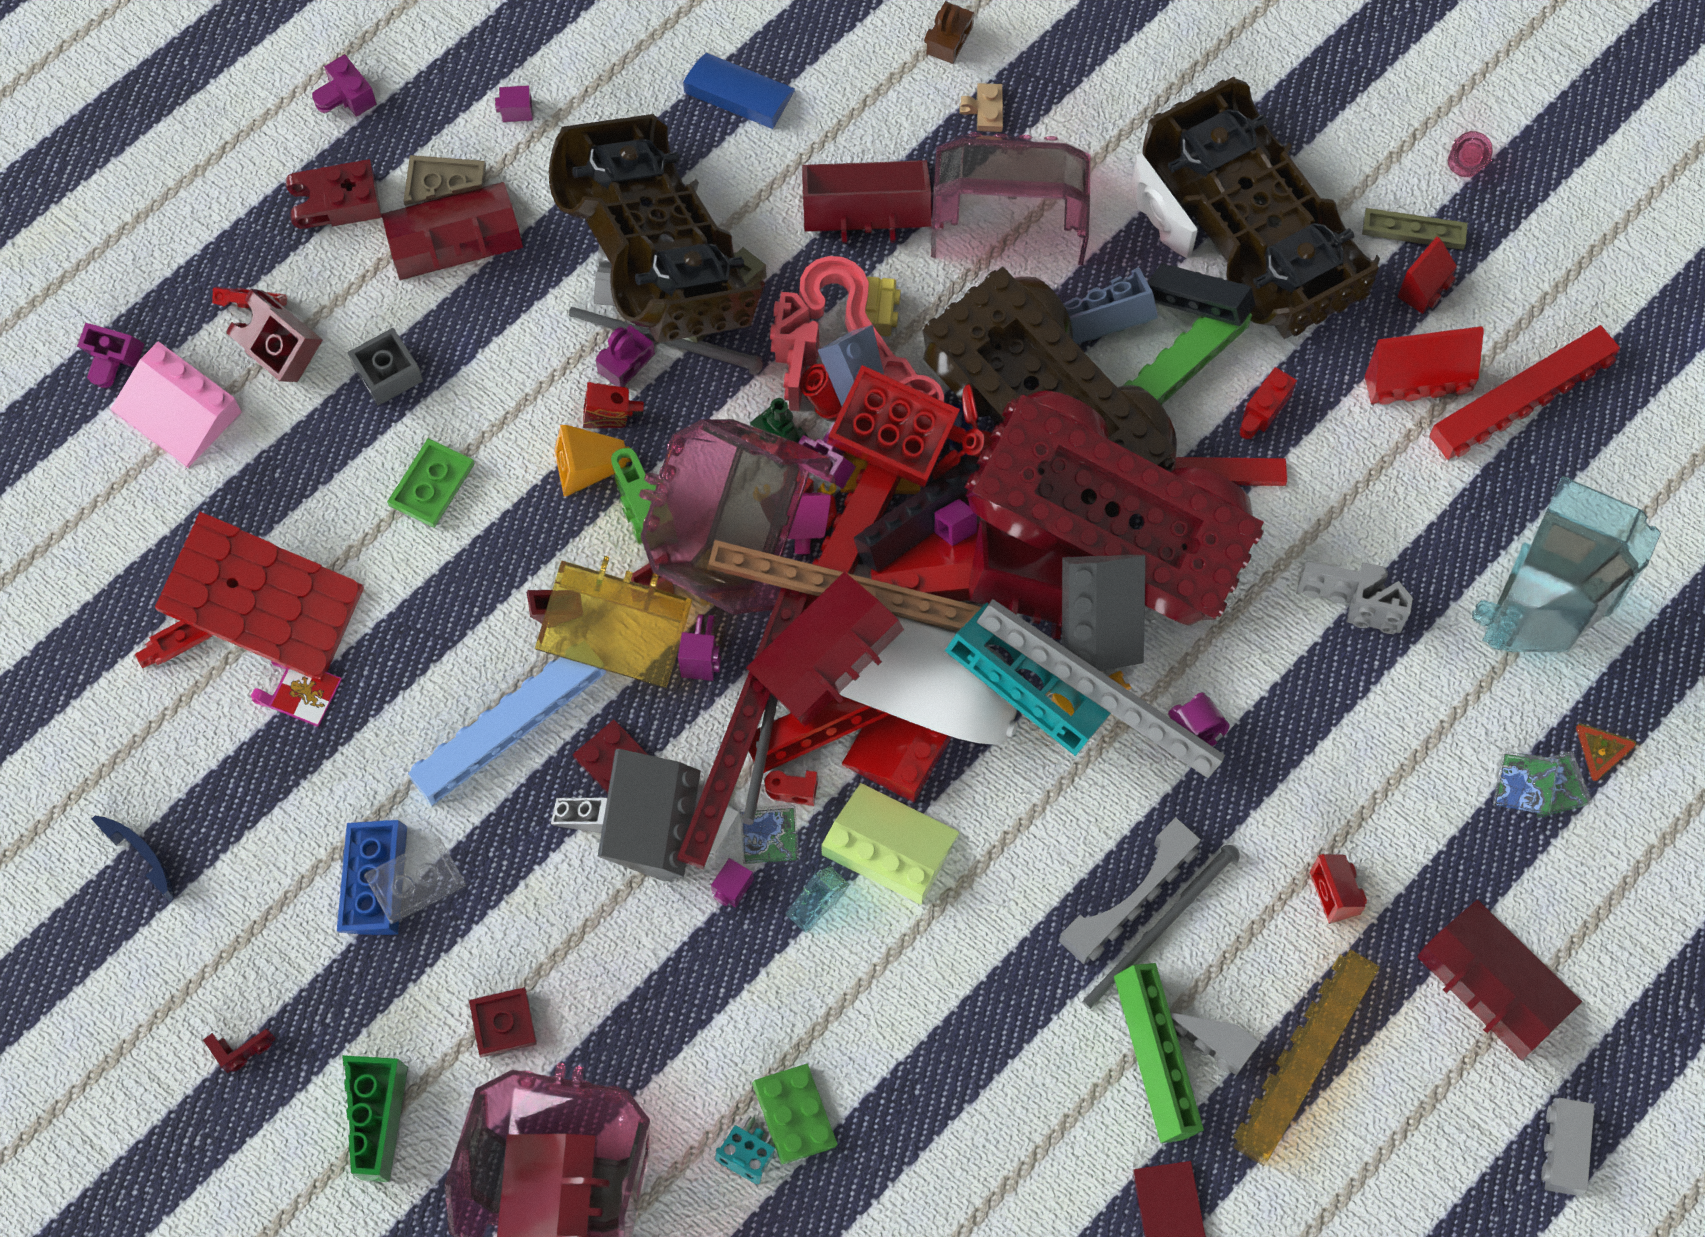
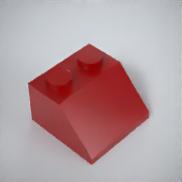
(1428, 277)
(1337, 887)

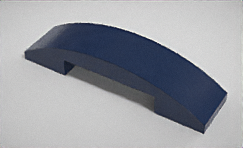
(118, 832)

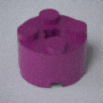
(1201, 718)

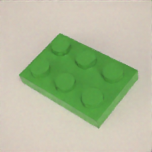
(431, 482)
(794, 1114)

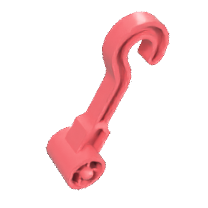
(850, 276)

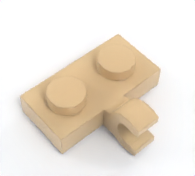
(987, 107)

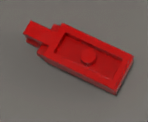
(224, 296)
(170, 643)

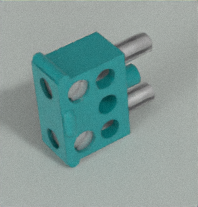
(744, 1161)

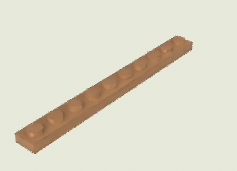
(816, 579)

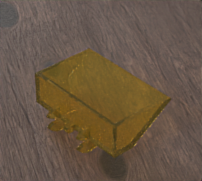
(614, 623)

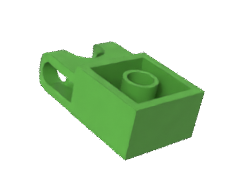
(629, 484)

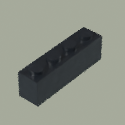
(1202, 294)

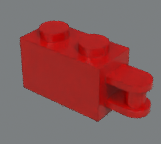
(1267, 403)

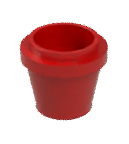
(819, 390)

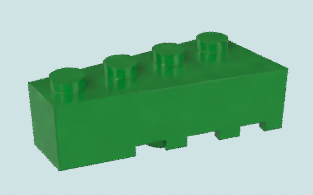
(374, 1110)

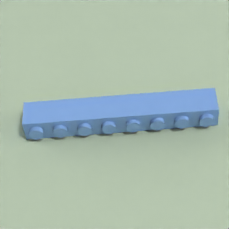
(501, 727)

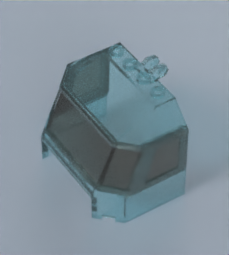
(1572, 572)

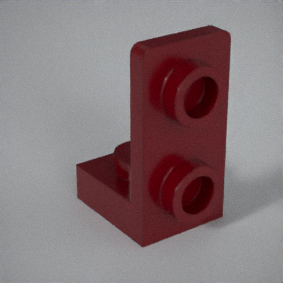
(238, 1058)

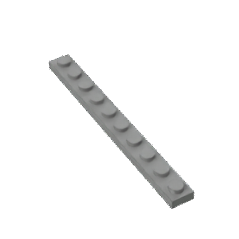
(1100, 688)

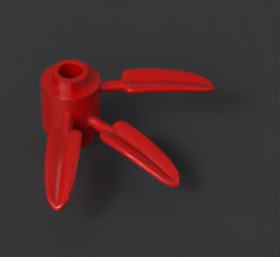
(973, 440)

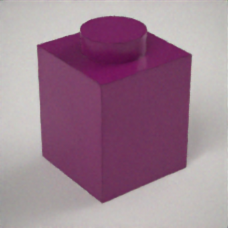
(514, 103)
(955, 522)
(731, 883)

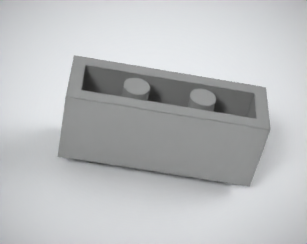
(1568, 1146)

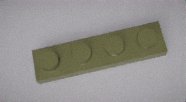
(1414, 228)

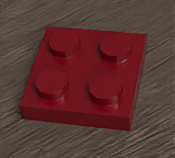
(598, 753)
(502, 1022)

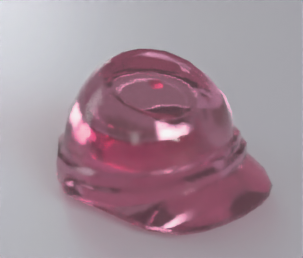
(1470, 154)

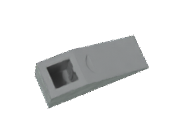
(579, 813)
(1220, 1040)

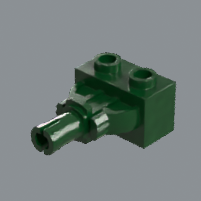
(778, 421)

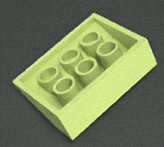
(889, 843)

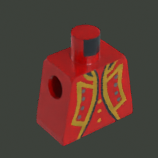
(608, 406)

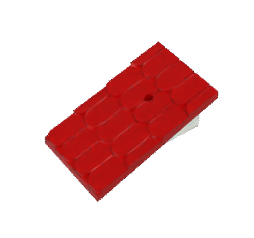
(259, 597)

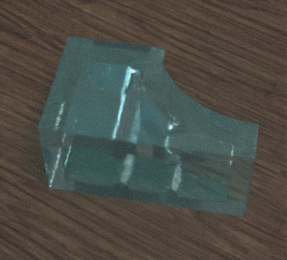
(817, 898)

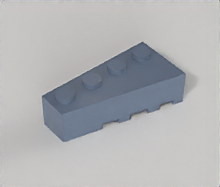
(1112, 308)
(847, 355)

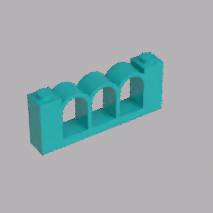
(1070, 731)

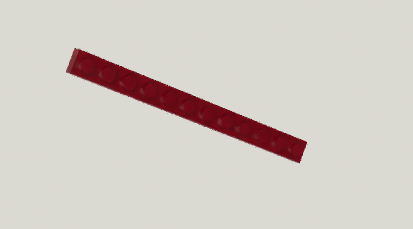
(736, 742)

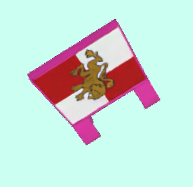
(300, 695)

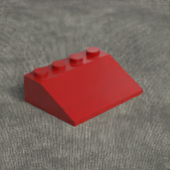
(1425, 365)
(892, 426)
(896, 754)

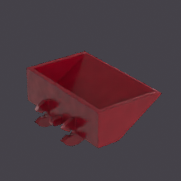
(866, 196)
(451, 231)
(1018, 576)
(825, 648)
(1499, 979)
(549, 1185)

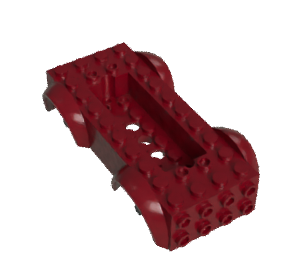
(1057, 447)

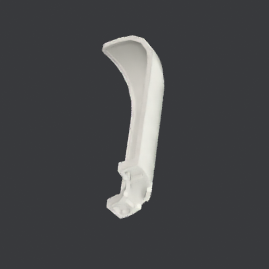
(933, 688)

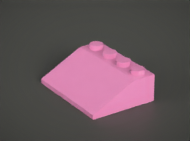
(175, 405)

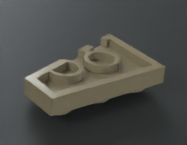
(441, 177)

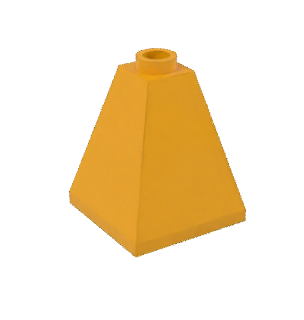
(584, 457)

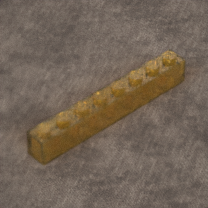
(1306, 1058)

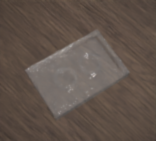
(415, 880)

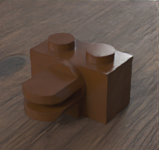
(949, 32)

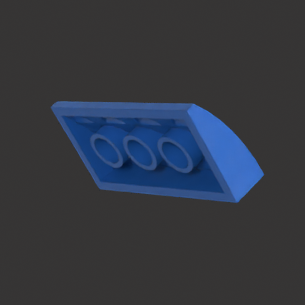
(738, 90)
(365, 849)

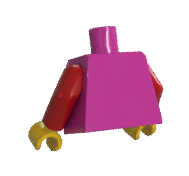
(813, 518)

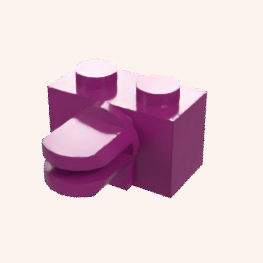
(344, 87)
(108, 350)
(625, 355)
(840, 466)
(698, 652)

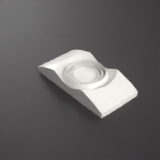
(1162, 208)

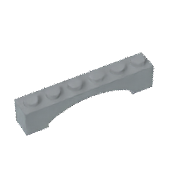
(1088, 935)

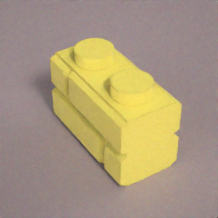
(880, 304)

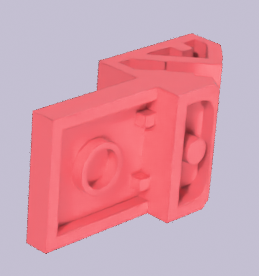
(794, 343)

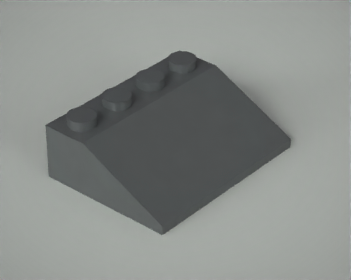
(1104, 609)
(648, 813)

